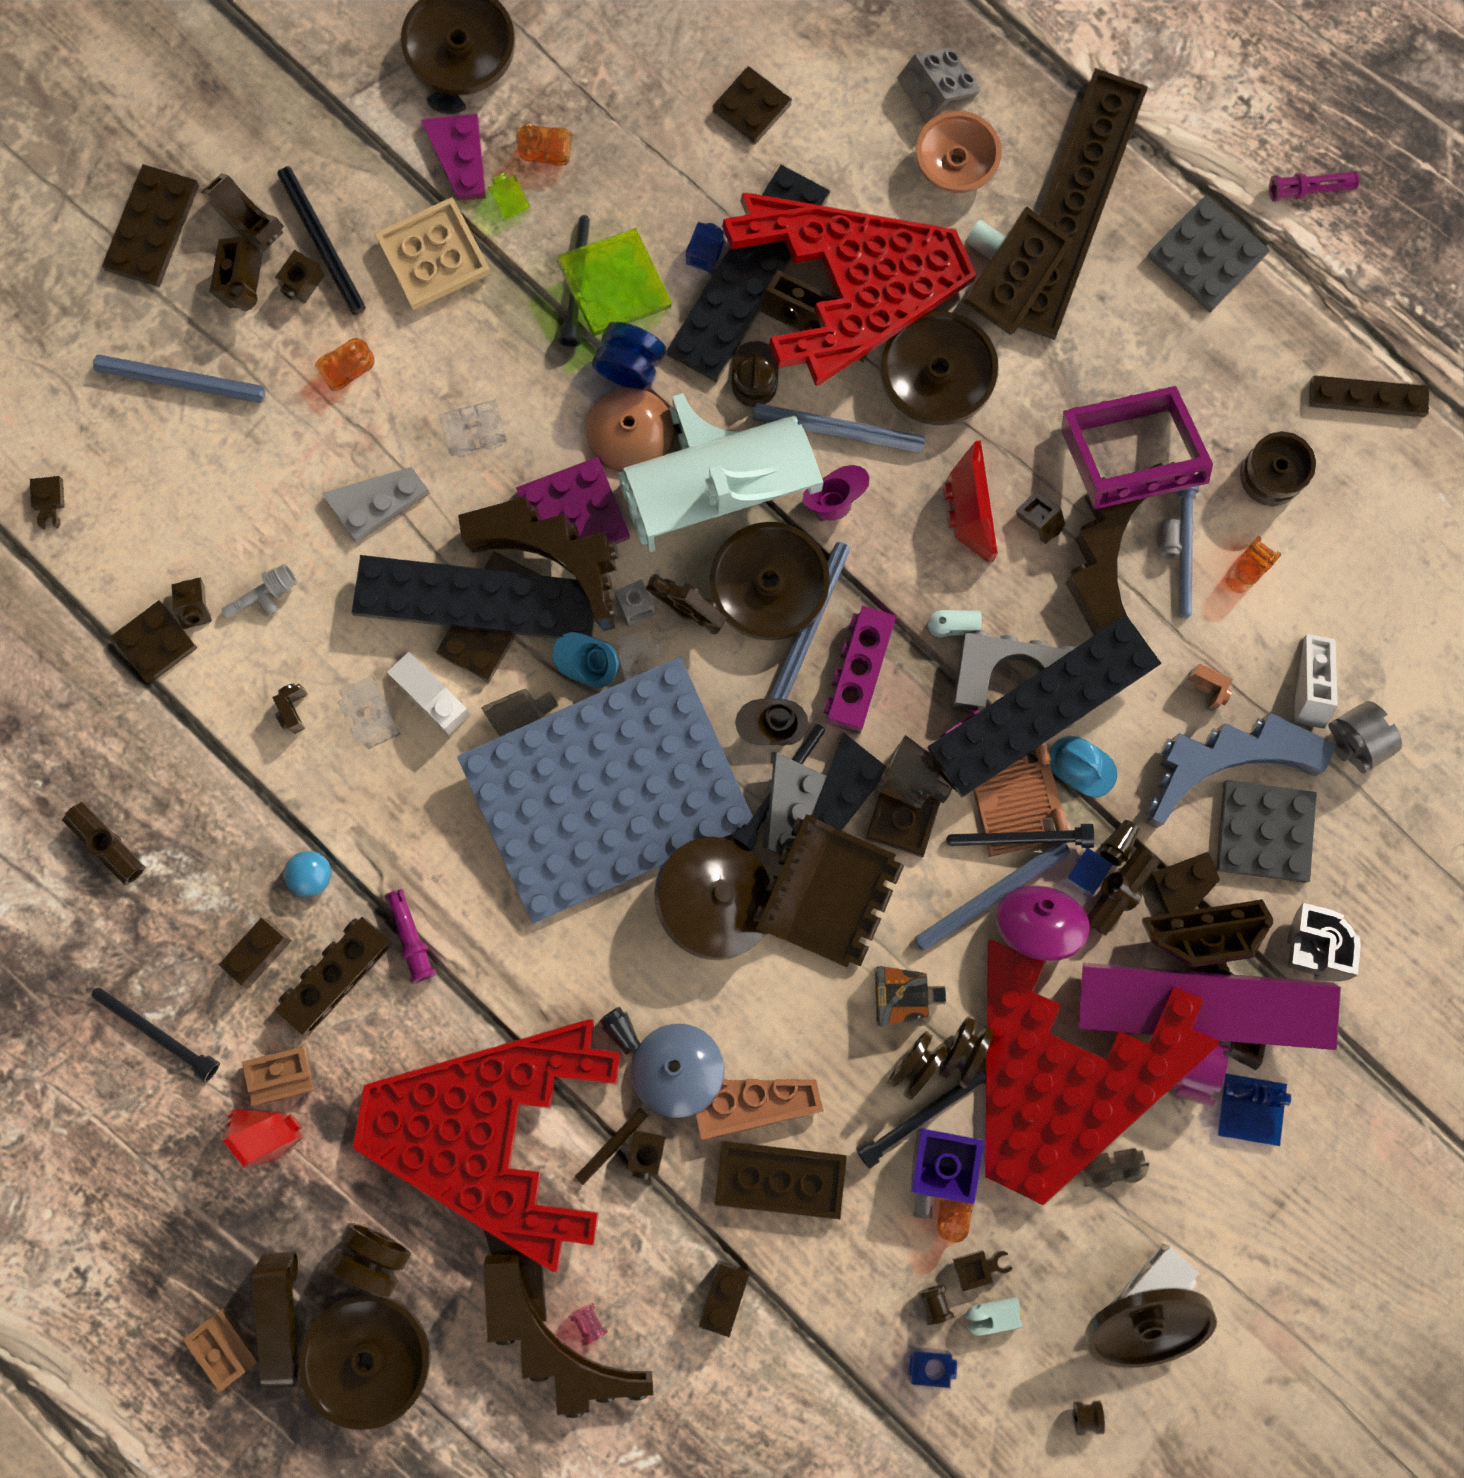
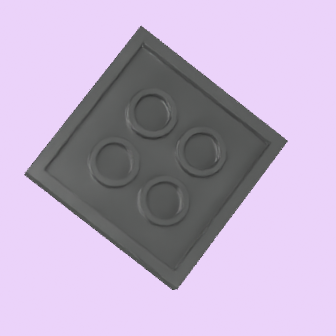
(1208, 253)
(1266, 831)

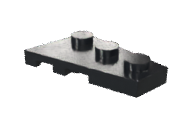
(848, 783)

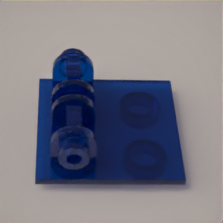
(1253, 1109)

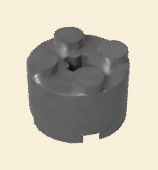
(1365, 736)

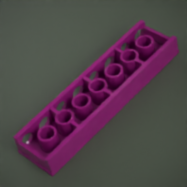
(1232, 1010)

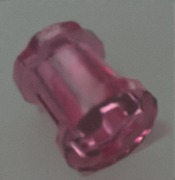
(588, 1324)

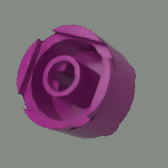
(1204, 1078)

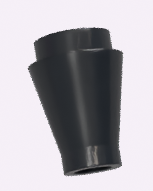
(620, 1030)

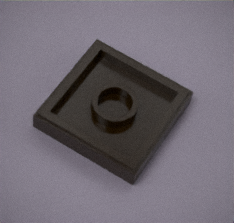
(902, 824)

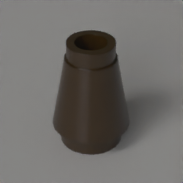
(1120, 843)

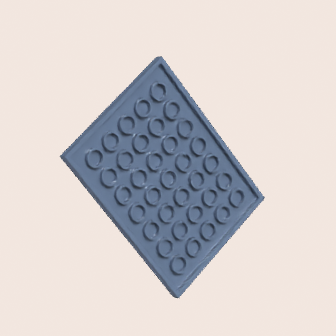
(605, 789)

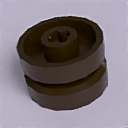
(1278, 468)
(369, 1259)

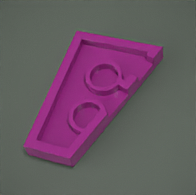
(460, 153)

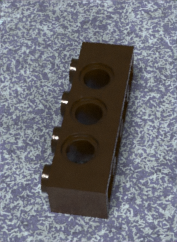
(794, 302)
(292, 1001)

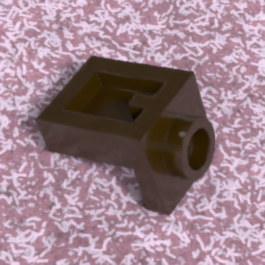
(1042, 516)

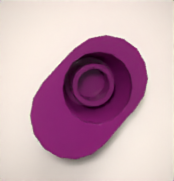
(837, 493)

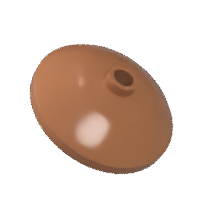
(959, 137)
(623, 445)

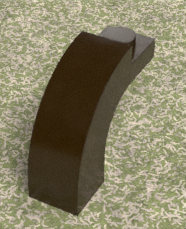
(242, 213)

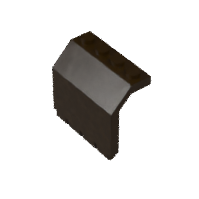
(828, 892)

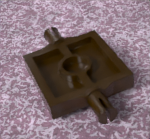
(687, 603)

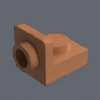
(1211, 680)

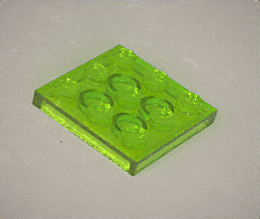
(614, 281)

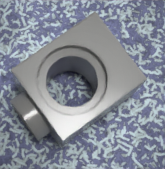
(634, 602)

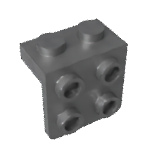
(935, 80)

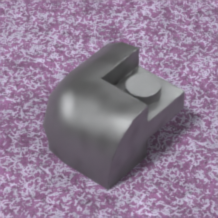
(1323, 944)

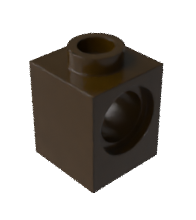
(295, 266)
(646, 1139)

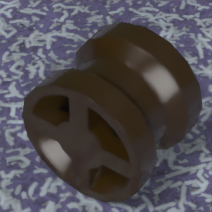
(1088, 1418)

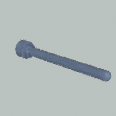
(1186, 541)

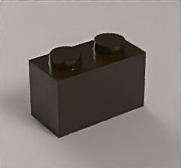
(255, 952)
(724, 1298)

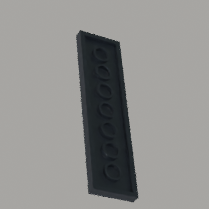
(738, 288)
(471, 598)
(1043, 706)

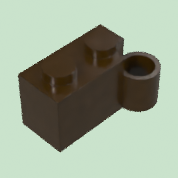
(236, 273)

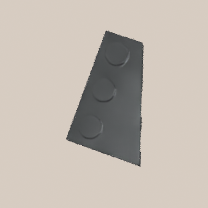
(792, 796)

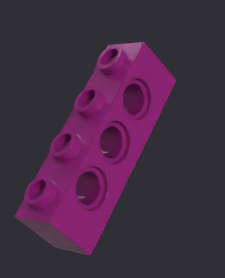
(878, 626)

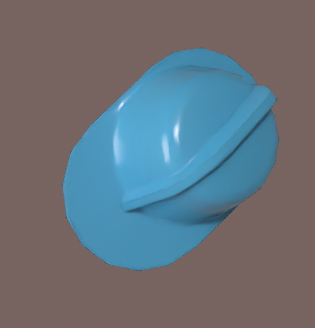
(586, 659)
(1083, 766)

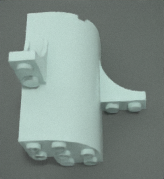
(716, 472)

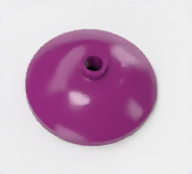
(1042, 923)

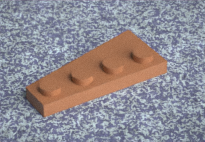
(756, 1104)

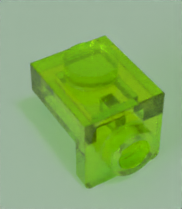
(508, 195)

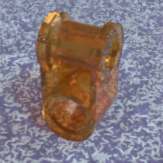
(546, 145)
(342, 366)
(1254, 563)
(960, 1212)

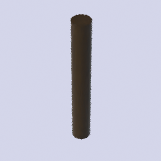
(611, 1146)

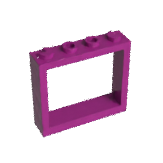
(1144, 482)

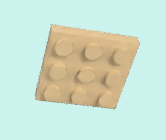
(433, 253)

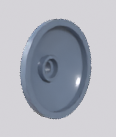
(689, 1088)

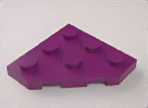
(583, 497)

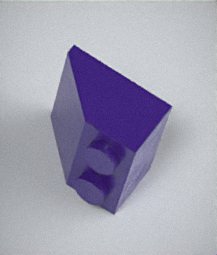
(946, 1166)

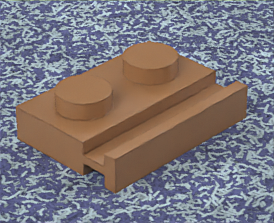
(278, 1076)
(221, 1350)

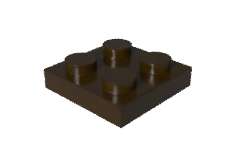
(752, 104)
(154, 642)

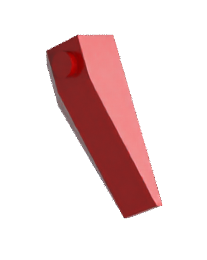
(260, 1135)

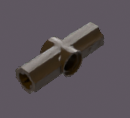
(116, 855)
(1122, 890)

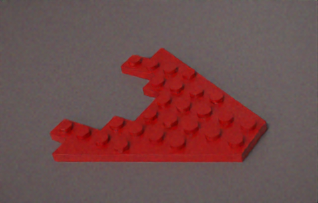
(879, 267)
(1056, 1102)
(456, 1128)

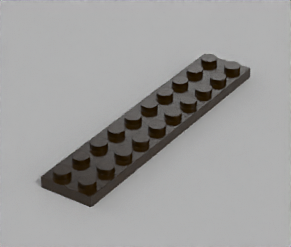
(1083, 187)

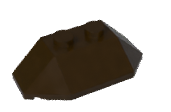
(1211, 933)

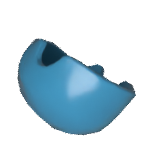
(307, 874)

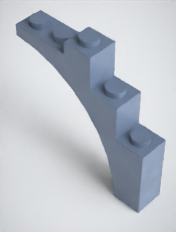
(1273, 742)

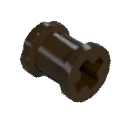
(936, 1304)

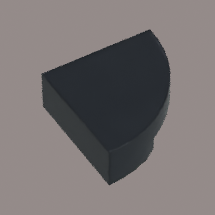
(446, 103)

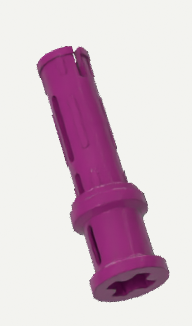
(1299, 184)
(413, 950)

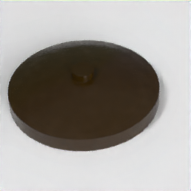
(458, 44)
(940, 368)
(770, 580)
(710, 898)
(1151, 1328)
(364, 1361)

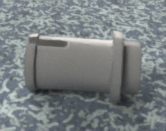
(1170, 539)
(924, 1206)

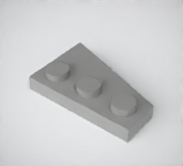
(376, 501)

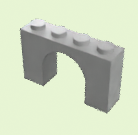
(982, 653)

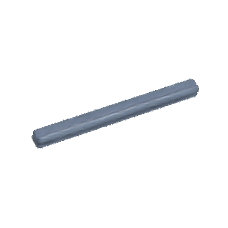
(179, 378)
(843, 428)
(803, 639)
(992, 895)

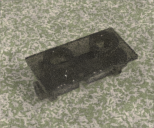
(1127, 1168)

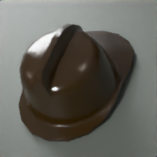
(754, 374)
(771, 722)

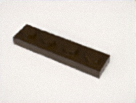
(1369, 396)

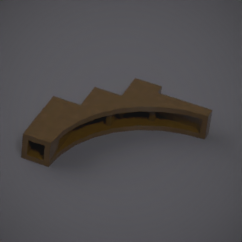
(520, 527)
(1097, 586)
(543, 1355)

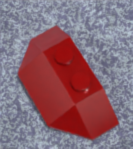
(970, 504)

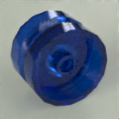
(629, 356)

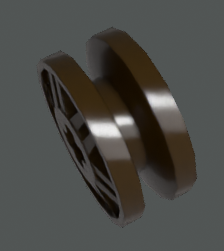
(966, 1052)
(918, 1065)

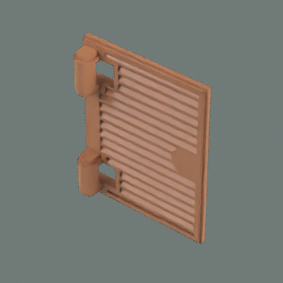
(1020, 801)

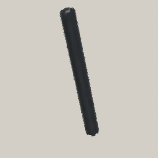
(321, 240)

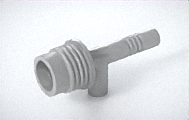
(275, 581)

